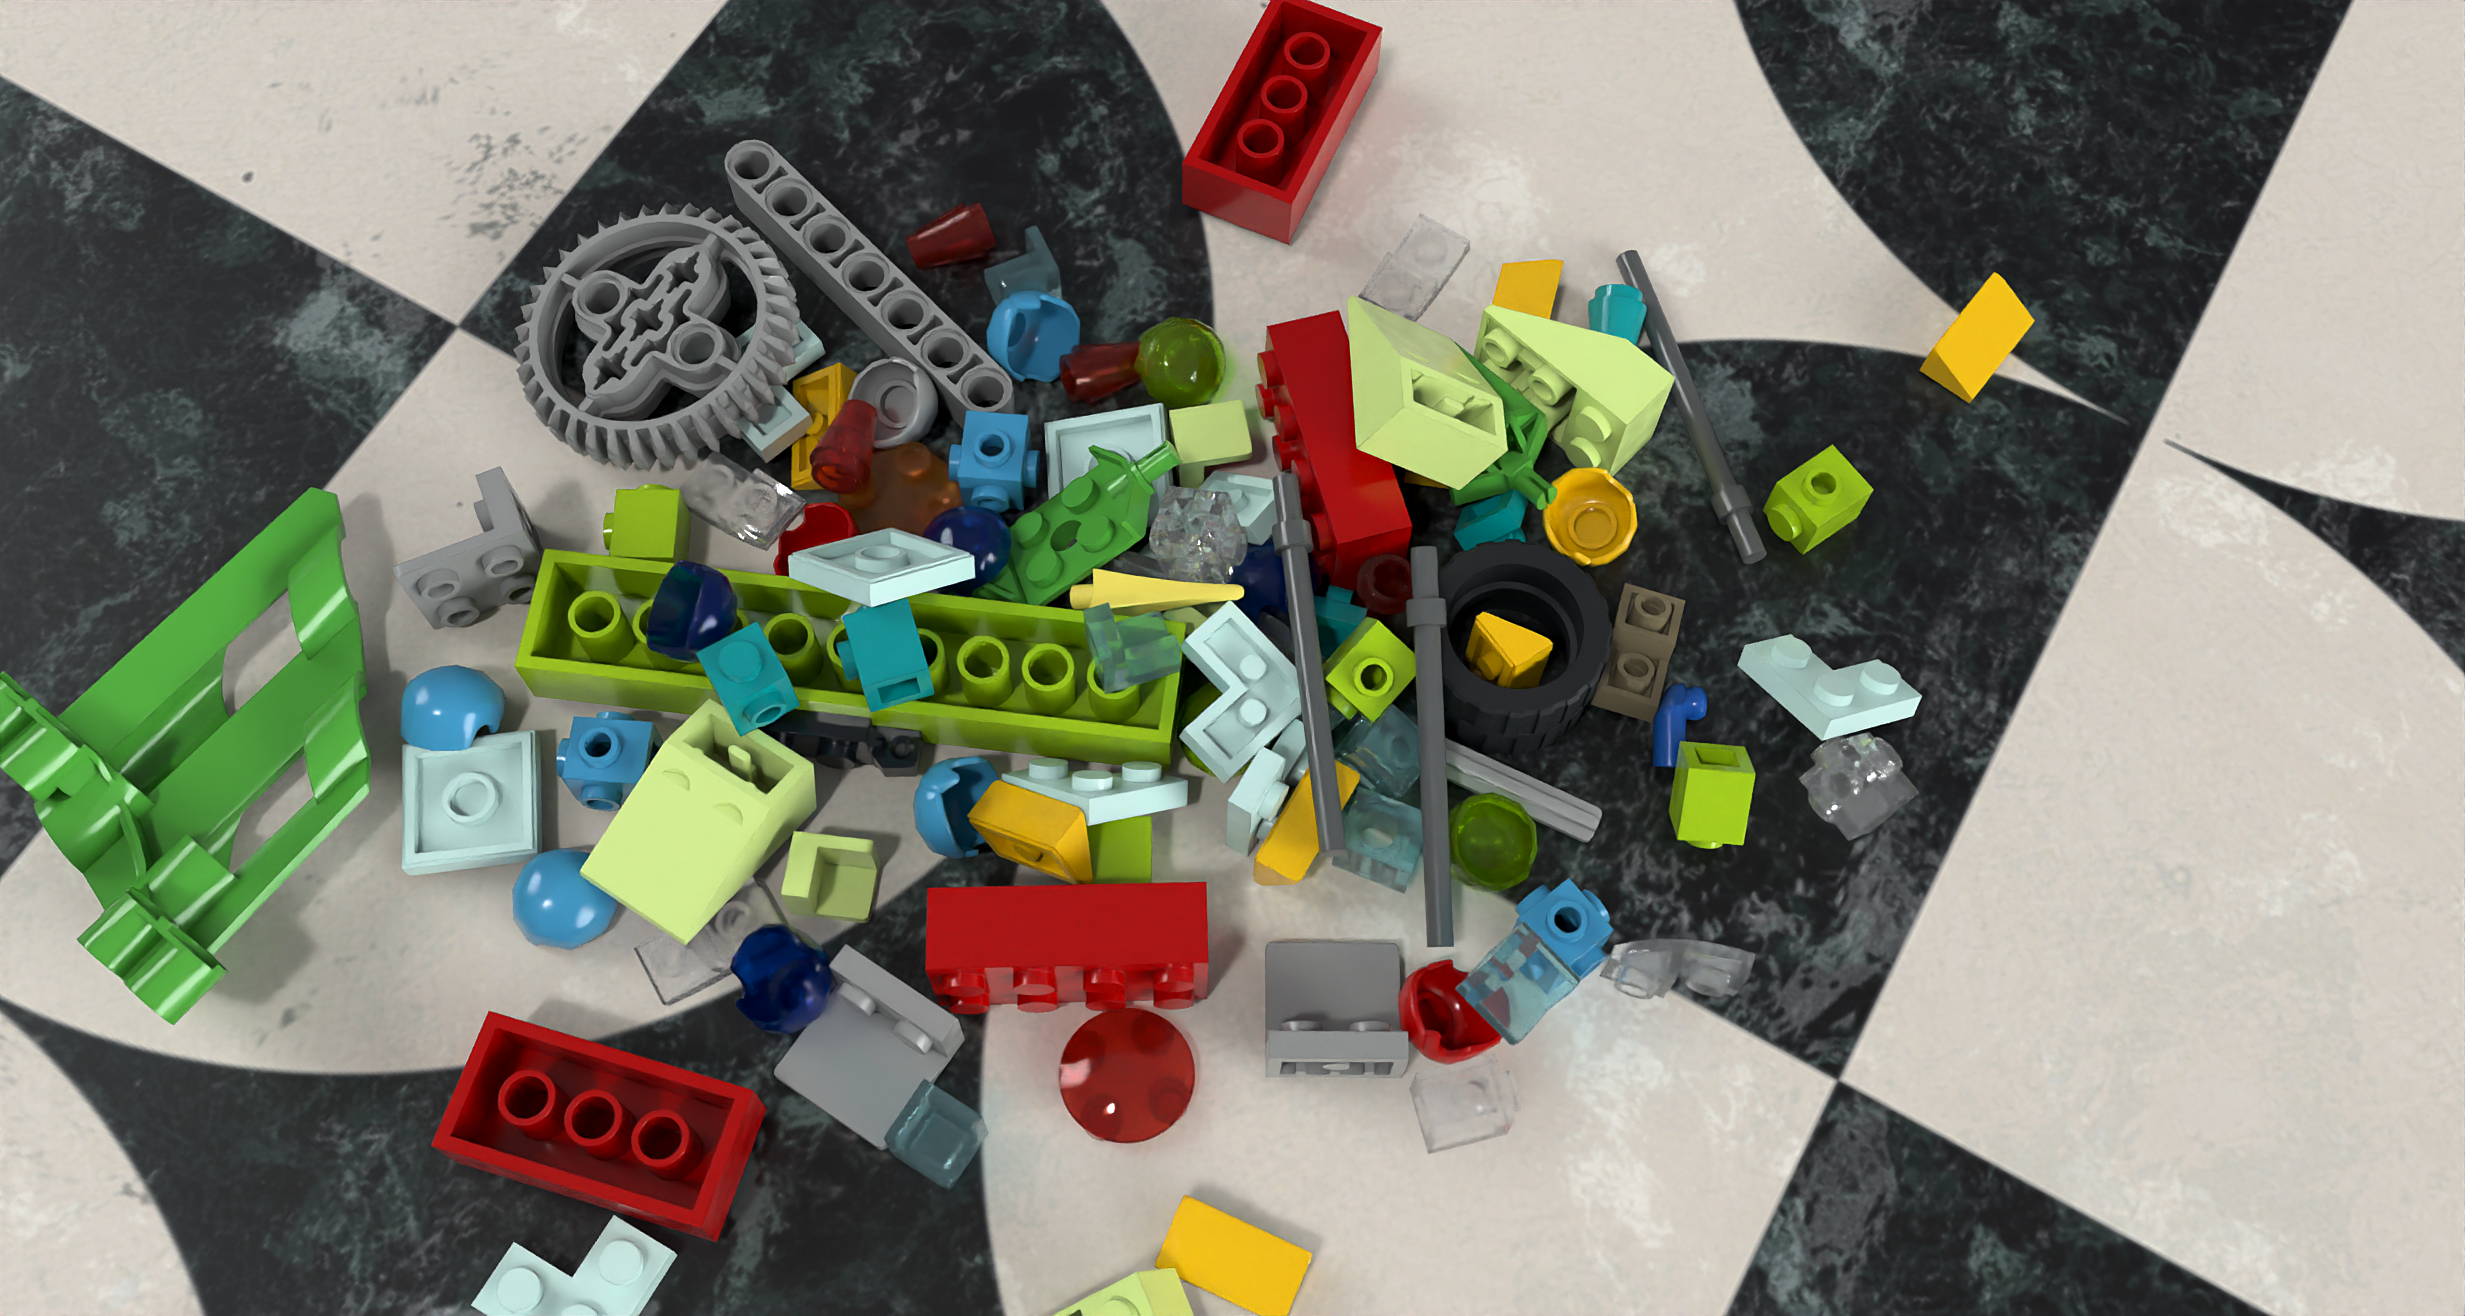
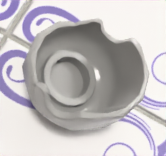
(902, 398)

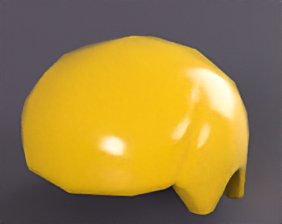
(1590, 517)

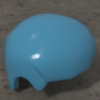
(1031, 334)
(448, 707)
(946, 798)
(558, 904)

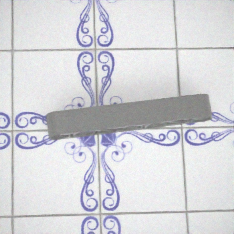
(861, 265)

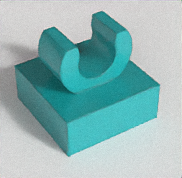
(1492, 520)
(1336, 618)

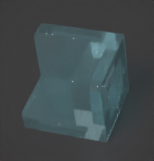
(1027, 272)
(1129, 649)
(1517, 983)
(936, 1134)

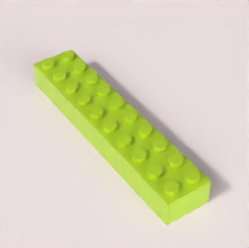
(997, 668)

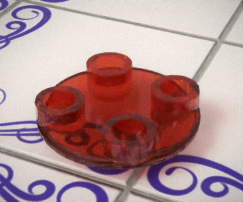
(1127, 1076)

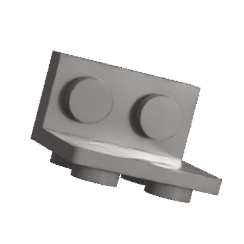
(481, 571)
(1333, 1011)
(869, 1048)

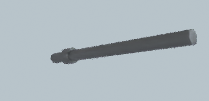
(1730, 500)
(1293, 542)
(1426, 616)

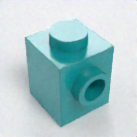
(885, 655)
(748, 679)

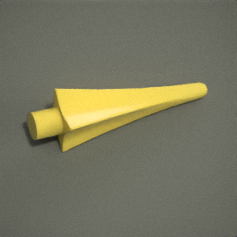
(1140, 595)

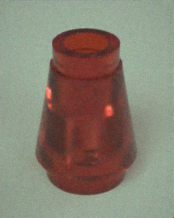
(952, 237)
(1098, 369)
(846, 449)
(1384, 585)

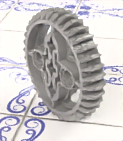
(657, 336)

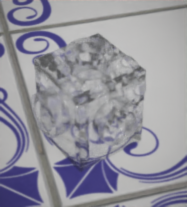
(1197, 536)
(1857, 783)

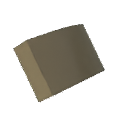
(1640, 652)

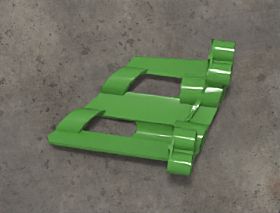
(154, 773)

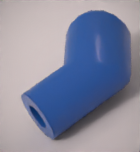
(1670, 721)

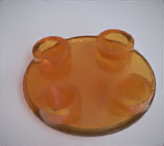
(903, 491)

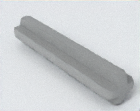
(1538, 799)

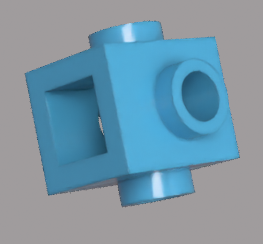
(995, 461)
(606, 758)
(1579, 915)

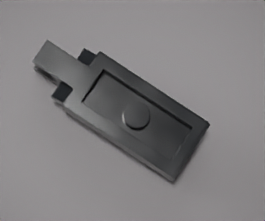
(846, 740)

